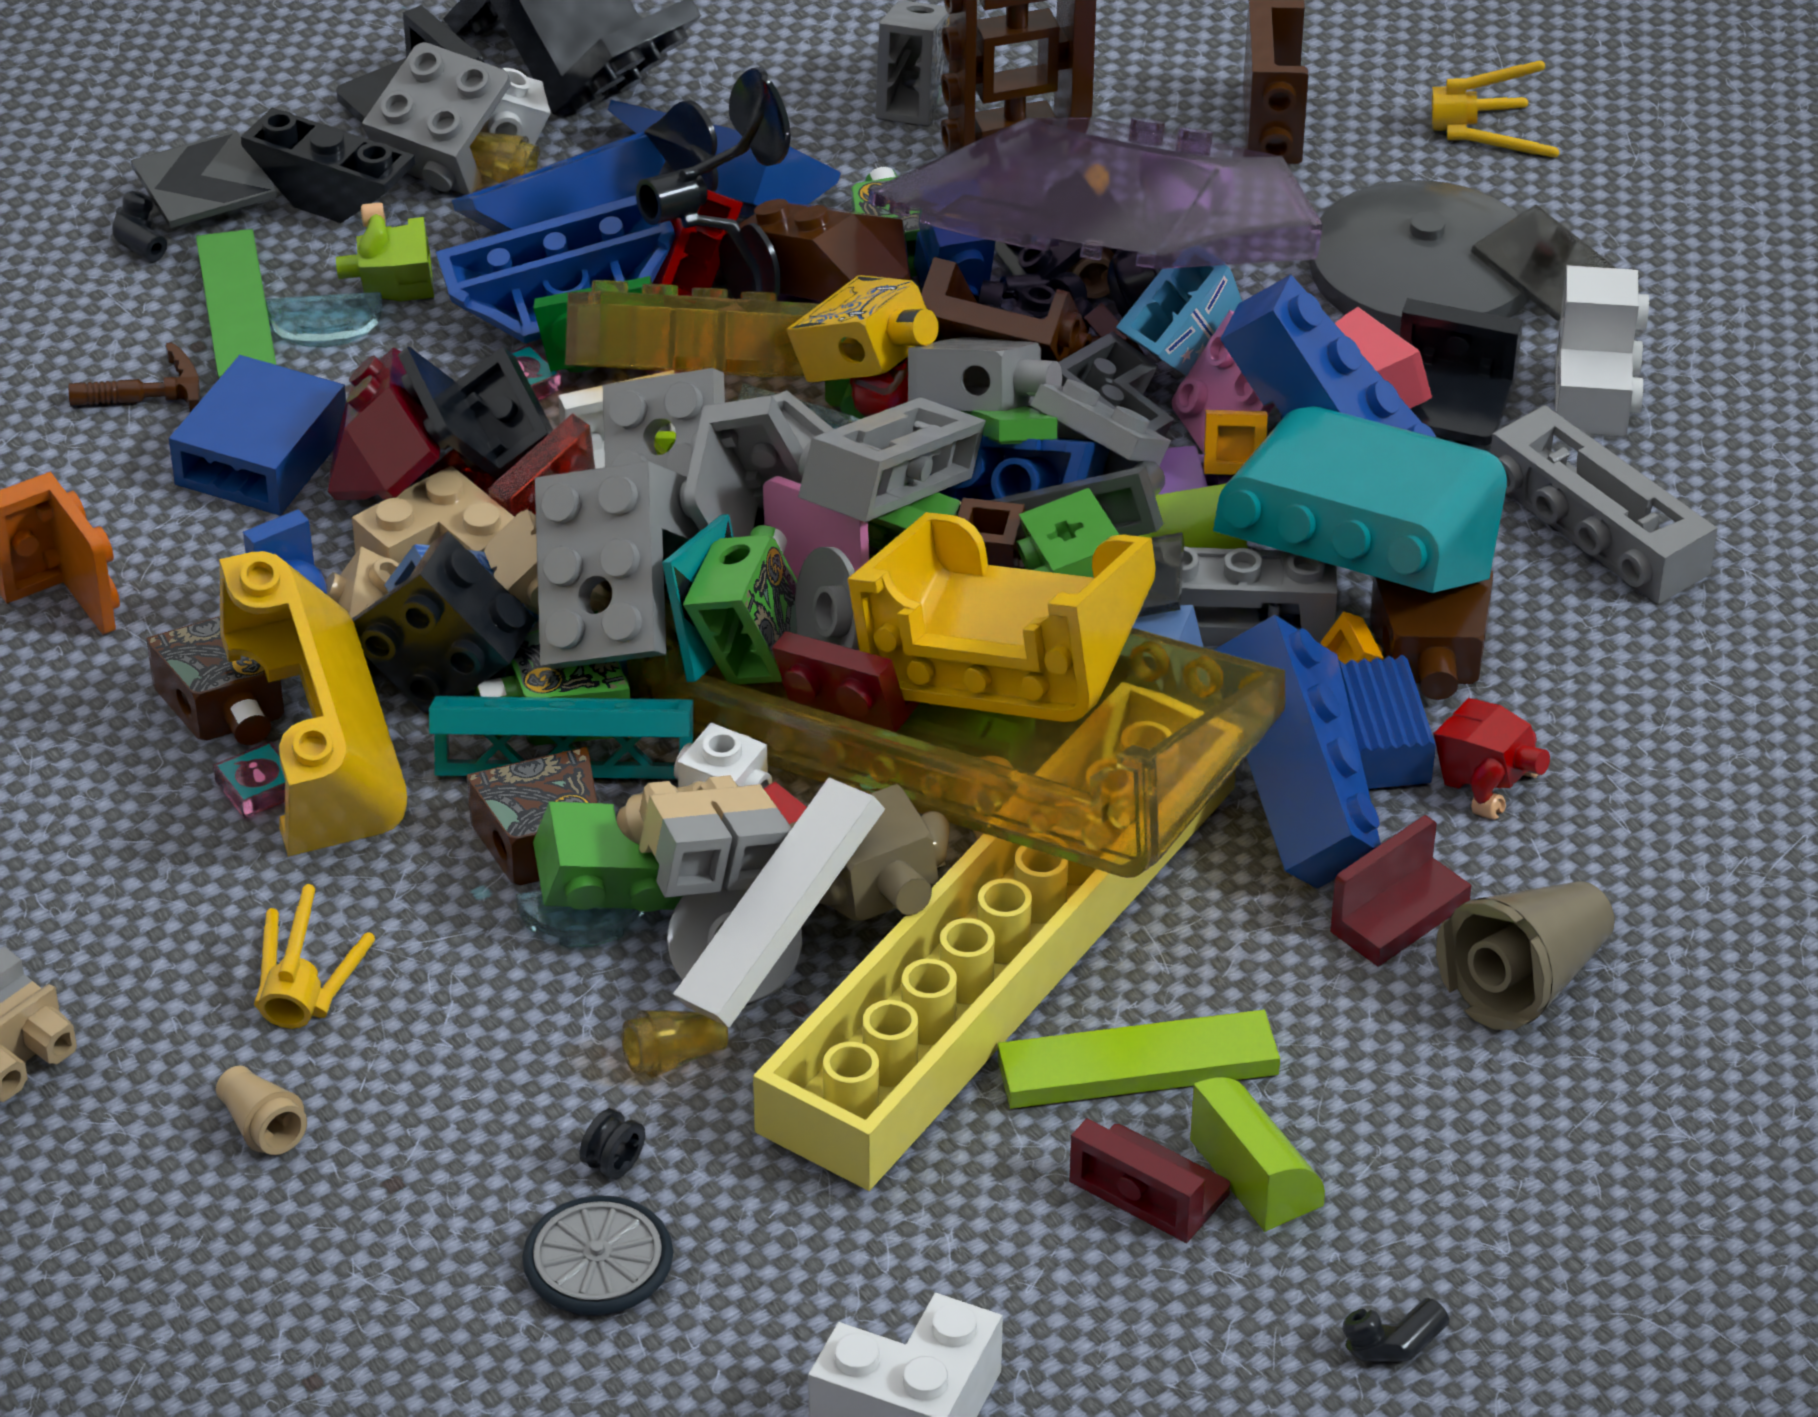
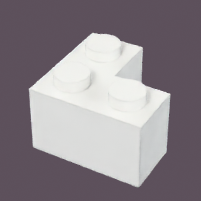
(1599, 349)
(938, 1373)

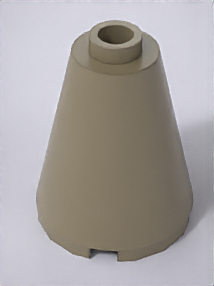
(1521, 949)

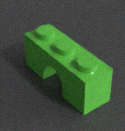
(592, 864)

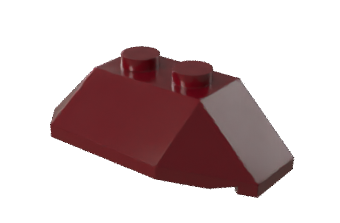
(380, 435)

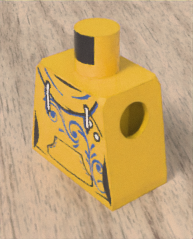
(879, 324)

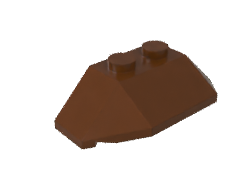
(829, 247)

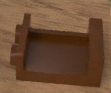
(1274, 79)
(960, 315)

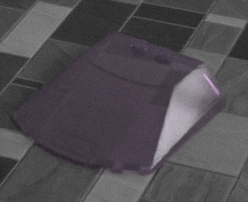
(1116, 189)

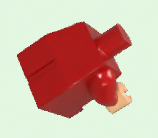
(1488, 750)

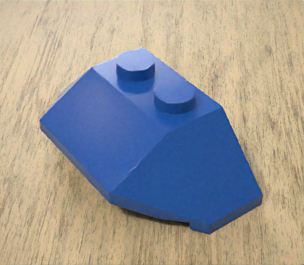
(564, 186)
(564, 254)

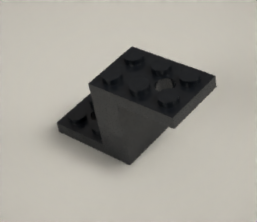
(580, 44)

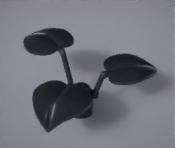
(690, 146)

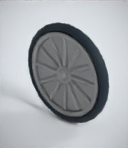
(597, 1255)

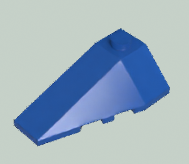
(795, 179)

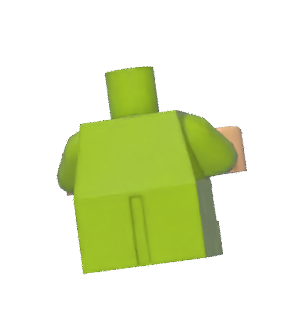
(390, 257)

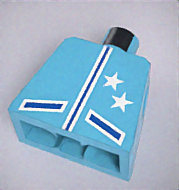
(1181, 313)

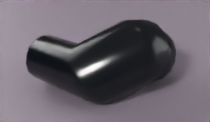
(133, 227)
(1402, 1341)

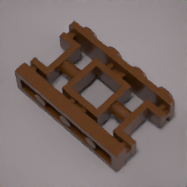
(1062, 65)

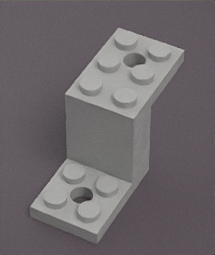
(619, 524)

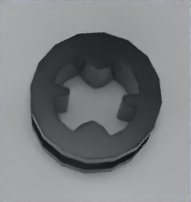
(612, 1143)

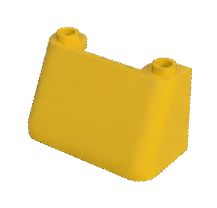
(997, 632)
(342, 761)

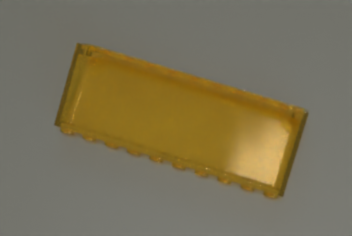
(1085, 790)

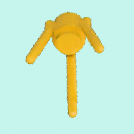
(1456, 107)
(292, 989)

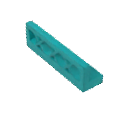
(558, 719)

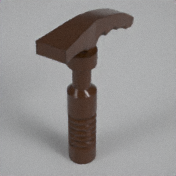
(134, 390)

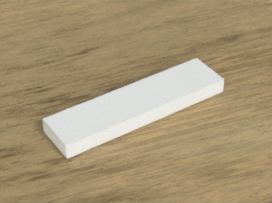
(779, 902)

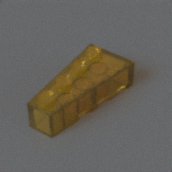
(682, 332)

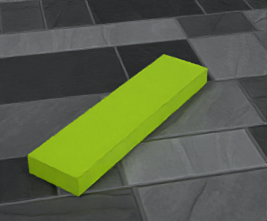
(1137, 1058)

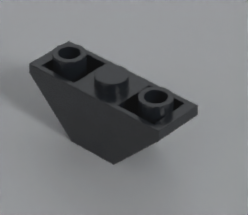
(322, 165)

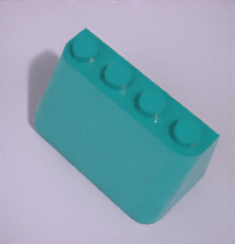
(1369, 500)

